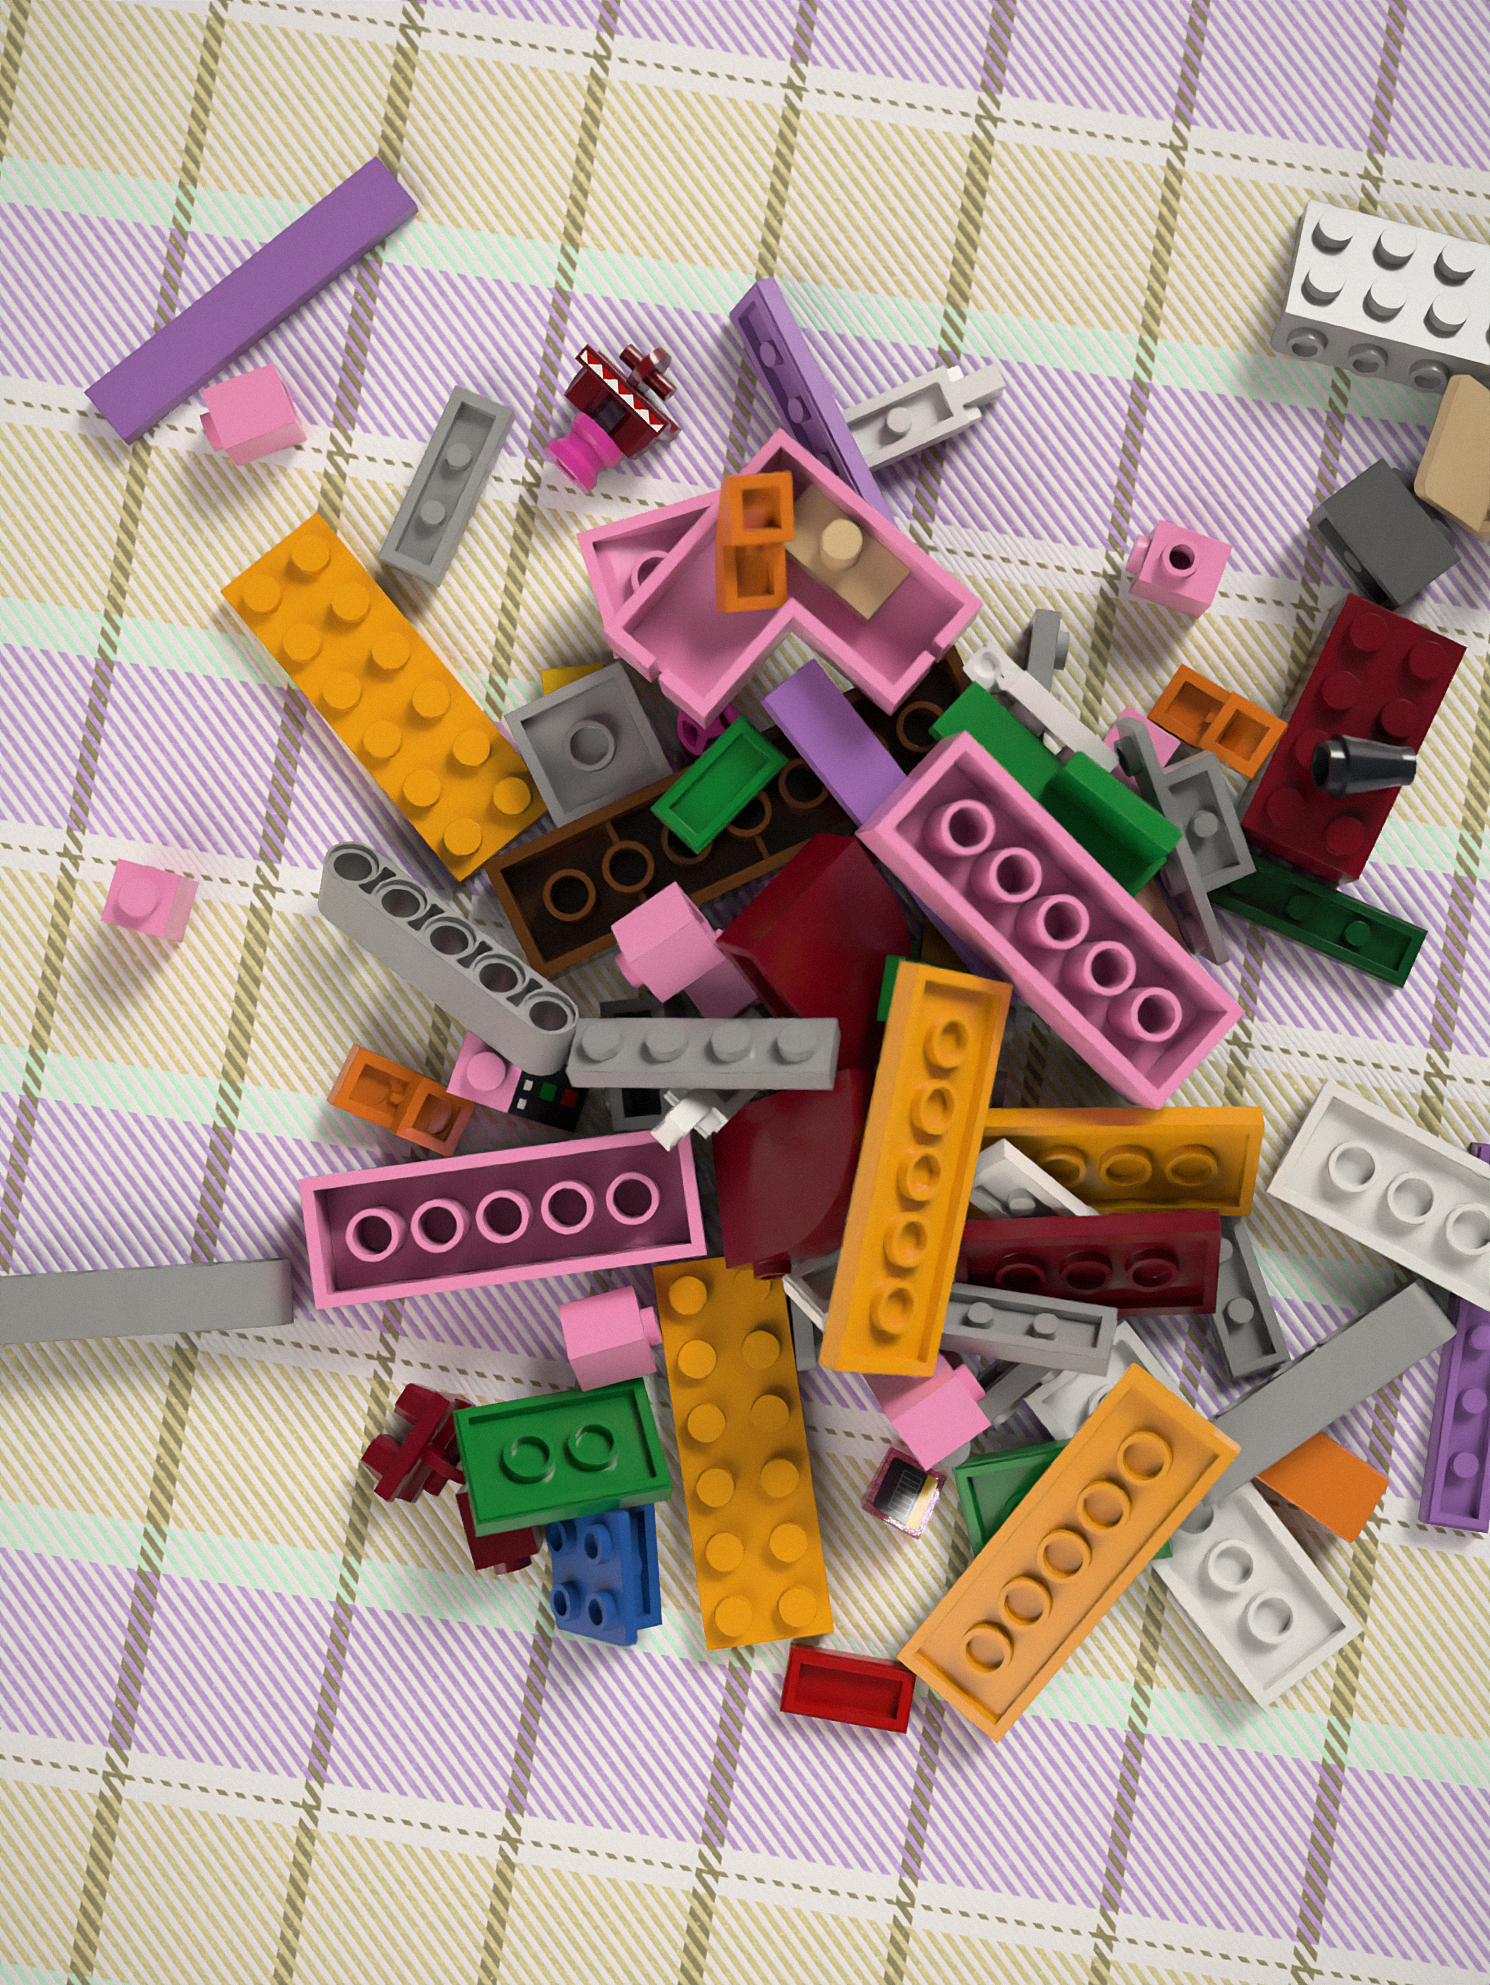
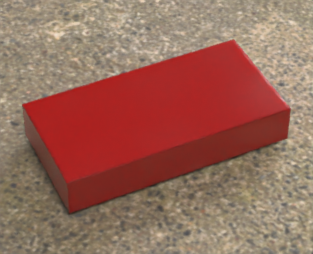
(847, 1688)

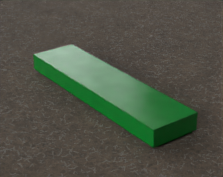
(1032, 767)

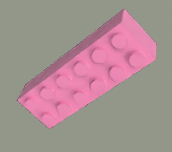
(1050, 921)
(501, 1217)

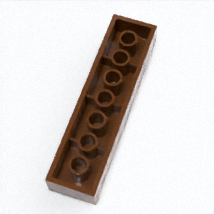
(599, 868)

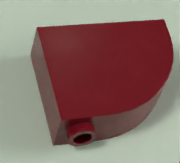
(821, 943)
(790, 1174)

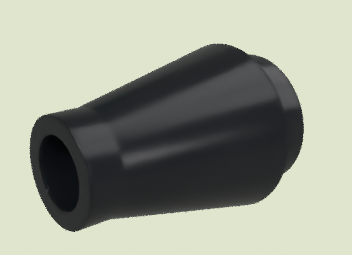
(1358, 766)

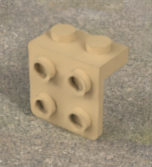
(1457, 458)

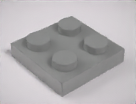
(588, 744)

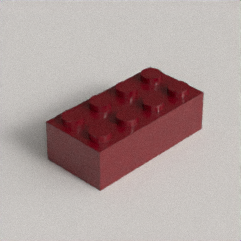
(1363, 679)

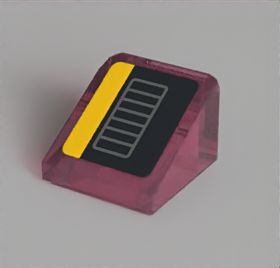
(903, 1492)

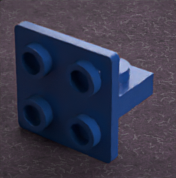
(606, 1574)

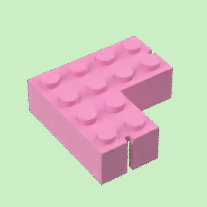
(711, 654)

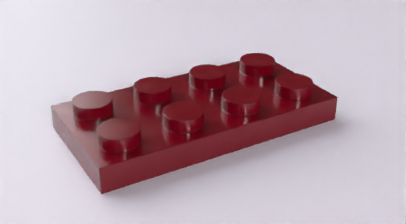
(1112, 1260)

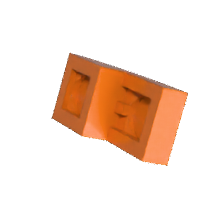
(750, 540)
(1217, 722)
(401, 1100)

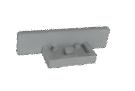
(1212, 842)

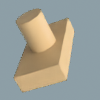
(843, 556)

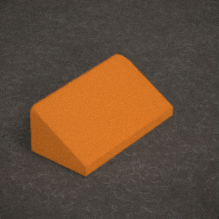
(1328, 1484)

